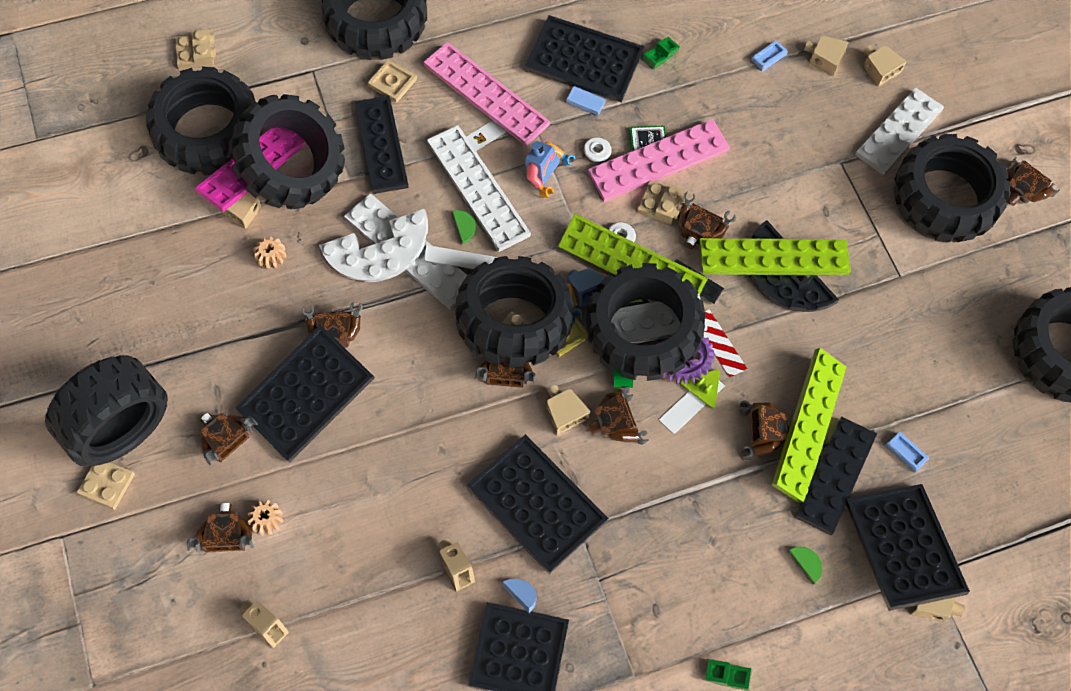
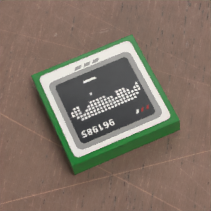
(645, 135)

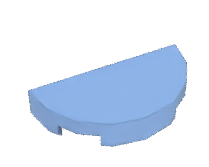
(521, 592)

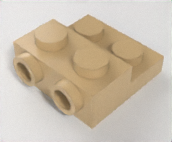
(195, 49)
(662, 202)

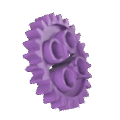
(696, 368)

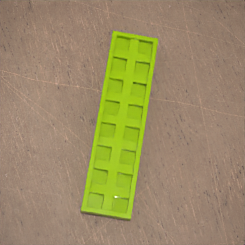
(615, 251)
(774, 256)
(809, 426)

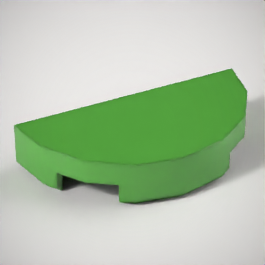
(465, 225)
(808, 562)

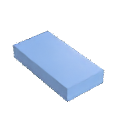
(769, 55)
(585, 100)
(907, 451)

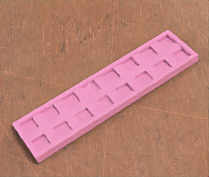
(486, 94)
(658, 160)

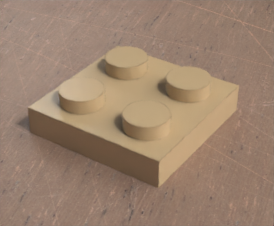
(392, 81)
(106, 484)

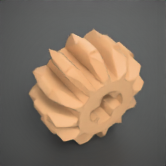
(269, 252)
(266, 510)

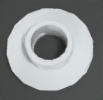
(597, 143)
(625, 229)

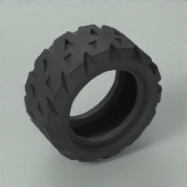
(106, 410)

